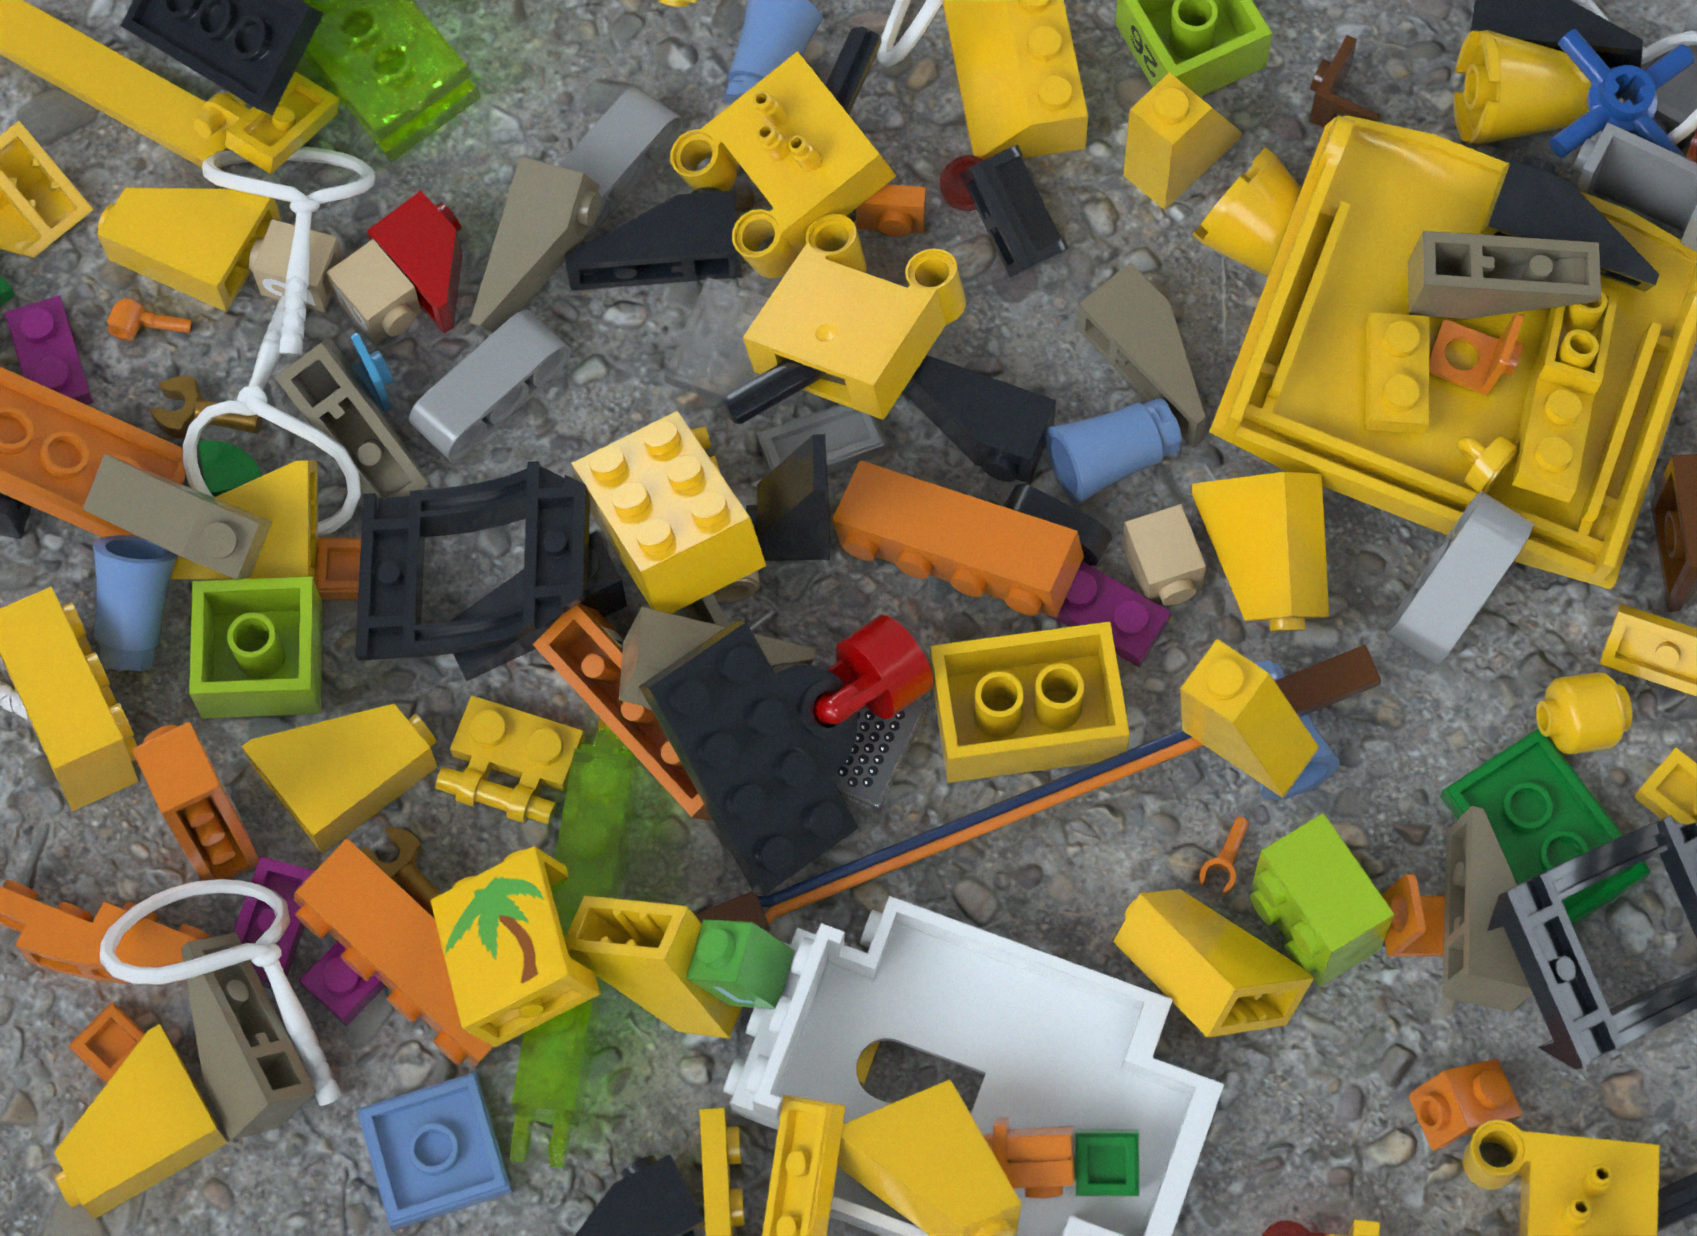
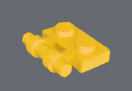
(268, 138)
(515, 745)

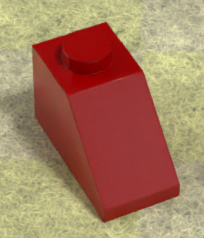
(427, 251)

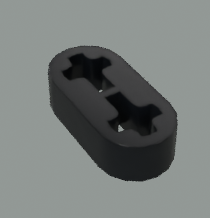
(1092, 534)

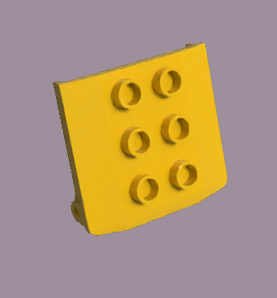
(1347, 253)

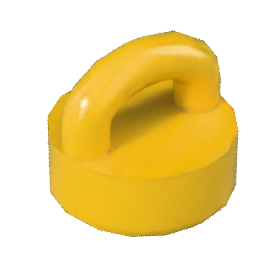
(1488, 462)

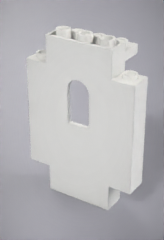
(1042, 1030)

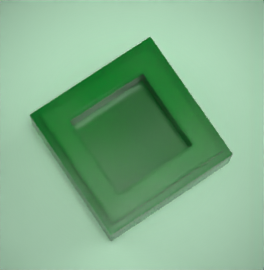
(1107, 1162)

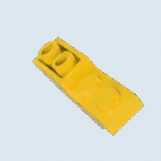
(1562, 396)

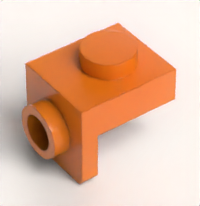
(894, 211)
(1463, 1100)
(1037, 1178)

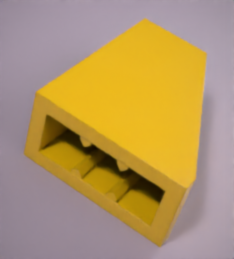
(1173, 140)
(187, 237)
(291, 503)
(1270, 544)
(1245, 719)
(343, 768)
(646, 957)
(1210, 965)
(136, 1130)
(931, 1165)

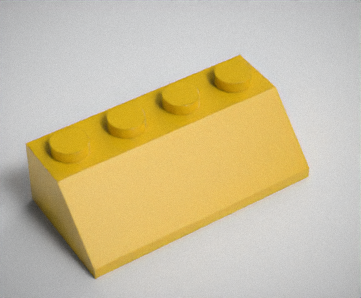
(1017, 76)

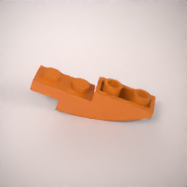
(71, 944)

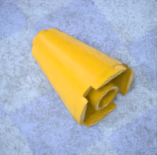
(1515, 89)
(1252, 214)

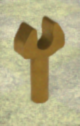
(187, 390)
(404, 868)

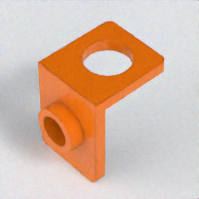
(1493, 355)
(1417, 921)

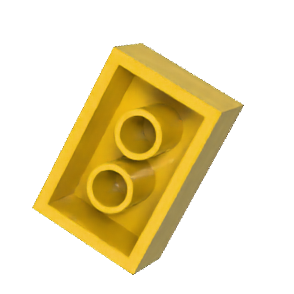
(669, 514)
(67, 698)
(1029, 702)

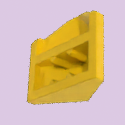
(34, 196)

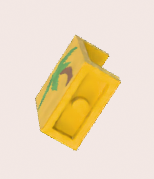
(509, 948)

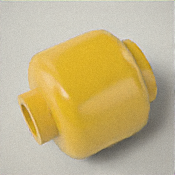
(1584, 713)

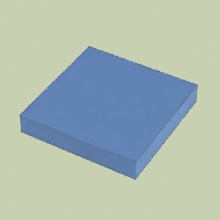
(434, 1151)

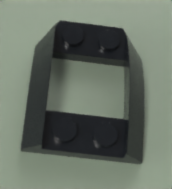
(394, 561)
(1555, 960)

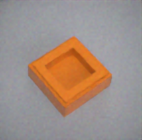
(338, 568)
(107, 1041)
(1040, 1143)

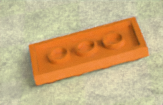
(56, 447)

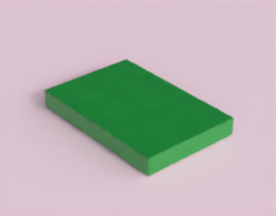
(1542, 817)

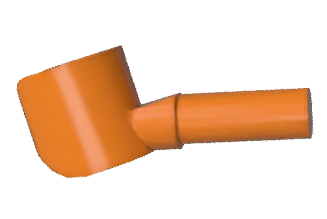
(129, 315)
(1227, 855)

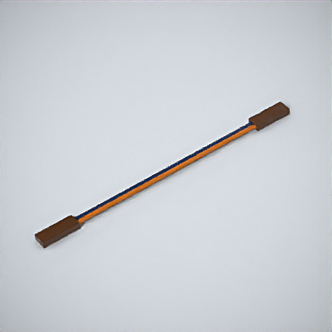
(1305, 691)

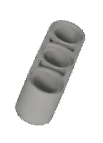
(624, 148)
(489, 385)
(1459, 578)

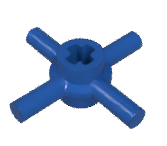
(1609, 85)

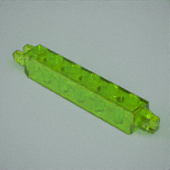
(594, 849)

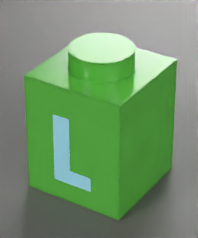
(740, 964)

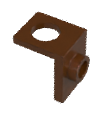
(1327, 84)

